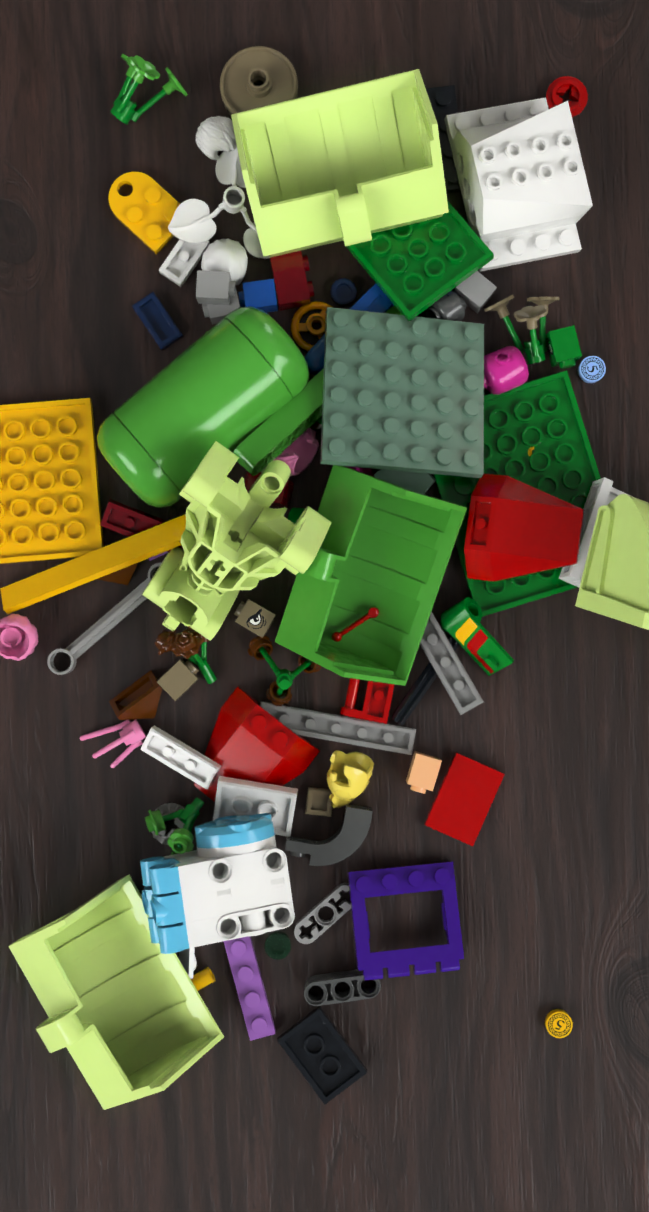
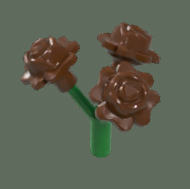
(187, 645)

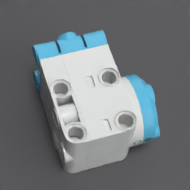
(220, 891)

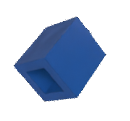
(260, 295)

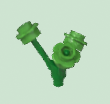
(181, 838)

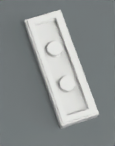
(180, 757)

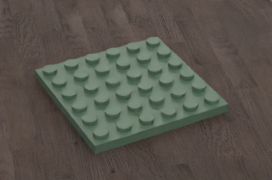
(403, 393)

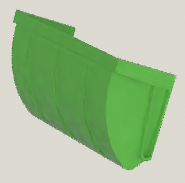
(381, 553)

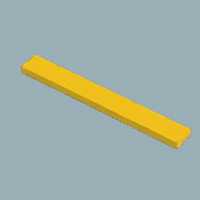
(93, 565)

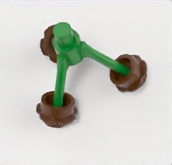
(280, 689)

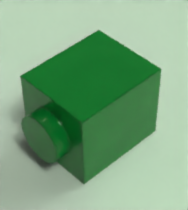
(563, 347)

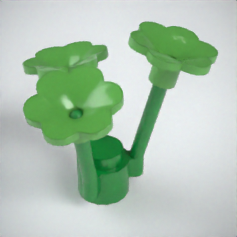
(139, 69)

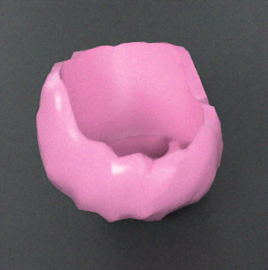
(17, 637)

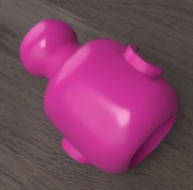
(504, 370)

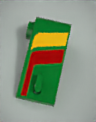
(464, 626)

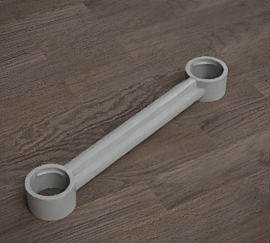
(103, 625)

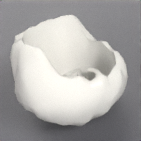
(226, 256)

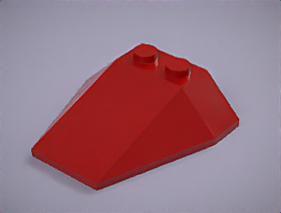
(255, 745)

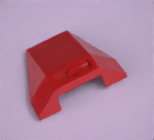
(518, 530)

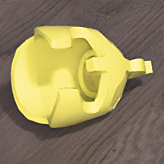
(348, 776)

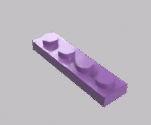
(250, 987)

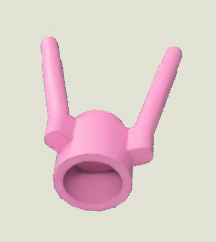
(131, 734)

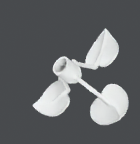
(193, 218)

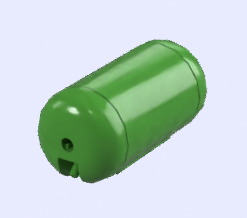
(206, 395)

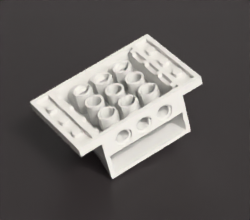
(520, 179)

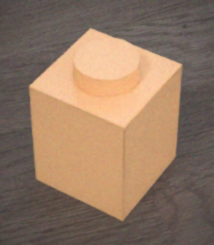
(423, 772)

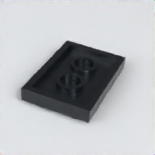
(322, 1055)

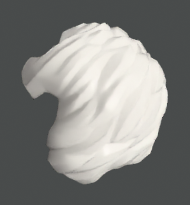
(216, 135)

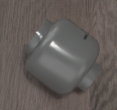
(448, 308)

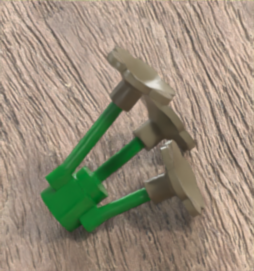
(535, 348)

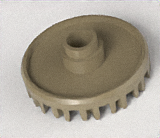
(254, 67)

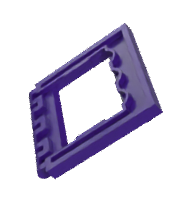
(403, 881)

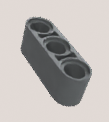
(332, 996)

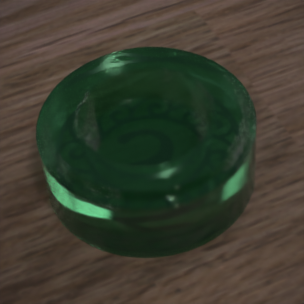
(277, 945)

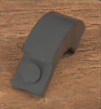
(341, 844)

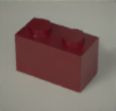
(291, 281)

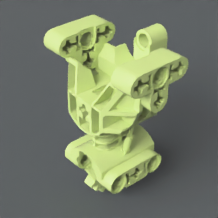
(230, 543)

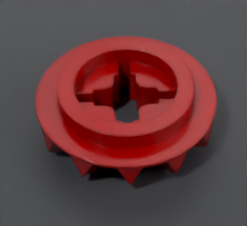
(577, 93)

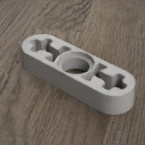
(307, 921)

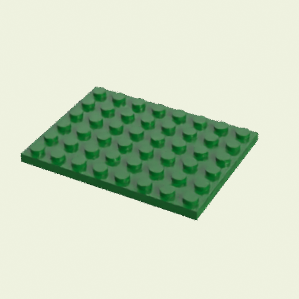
(562, 464)

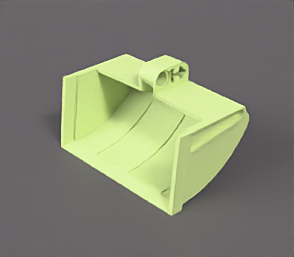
(342, 164)
(618, 563)
(115, 997)

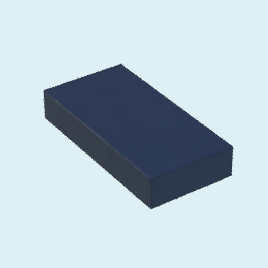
(157, 321)

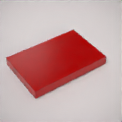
(464, 799)

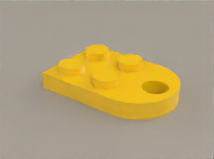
(145, 210)

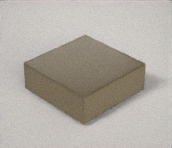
(318, 802)

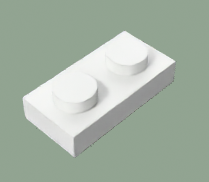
(182, 261)

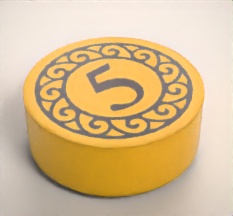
(558, 1023)

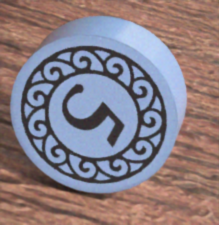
(591, 369)

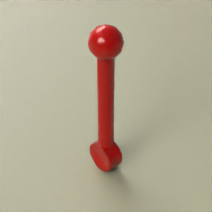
(372, 613)

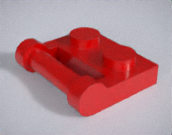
(376, 701)

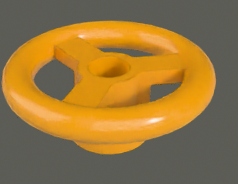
(297, 327)

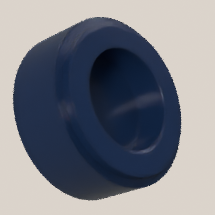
(343, 292)

